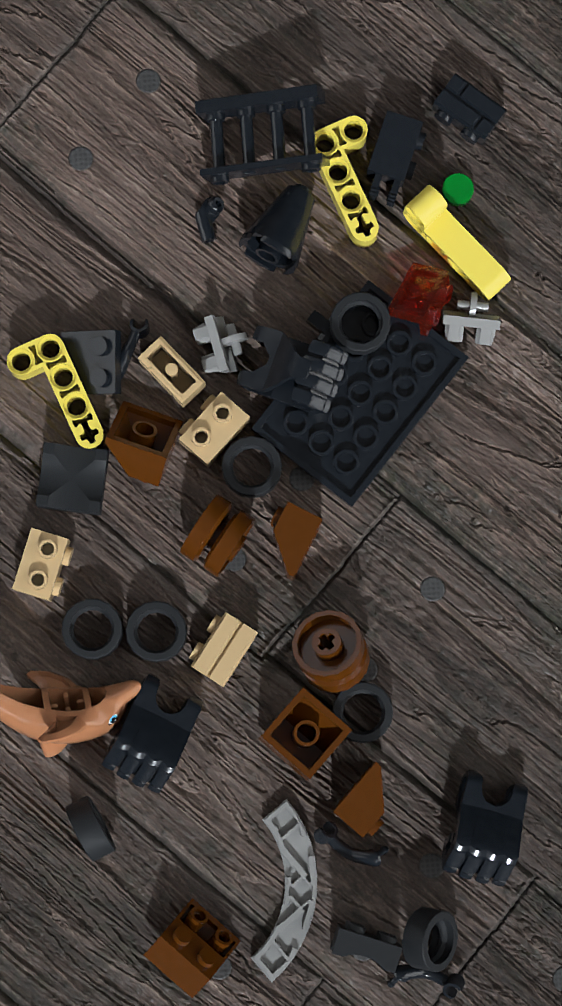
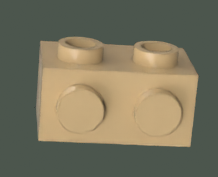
(213, 428)
(42, 565)

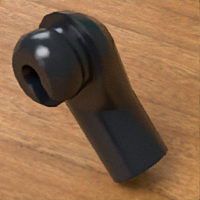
(206, 217)

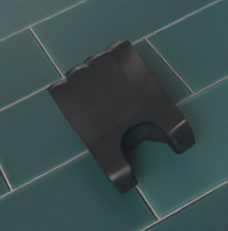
(295, 371)
(151, 739)
(485, 834)

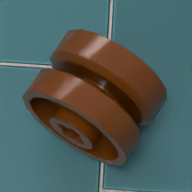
(221, 538)
(331, 651)

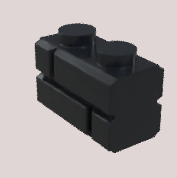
(468, 110)

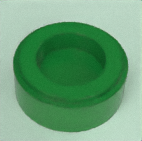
(457, 189)

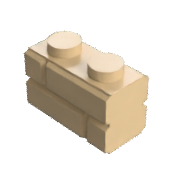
(172, 371)
(223, 649)

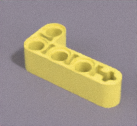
(349, 185)
(433, 221)
(66, 394)

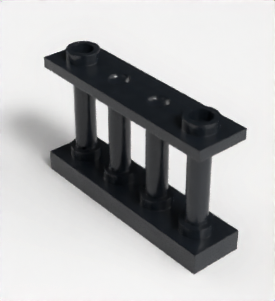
(244, 108)

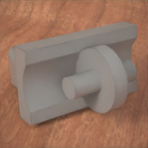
(485, 324)
(224, 342)

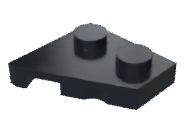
(96, 359)

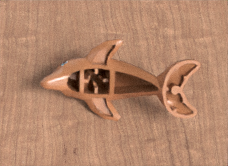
(63, 711)

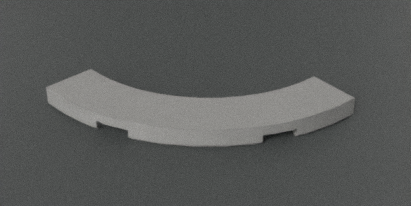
(299, 891)

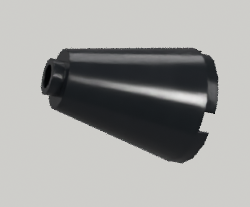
(280, 230)

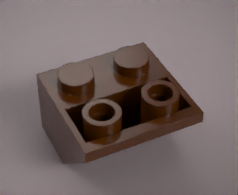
(192, 948)

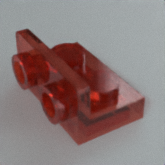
(422, 296)

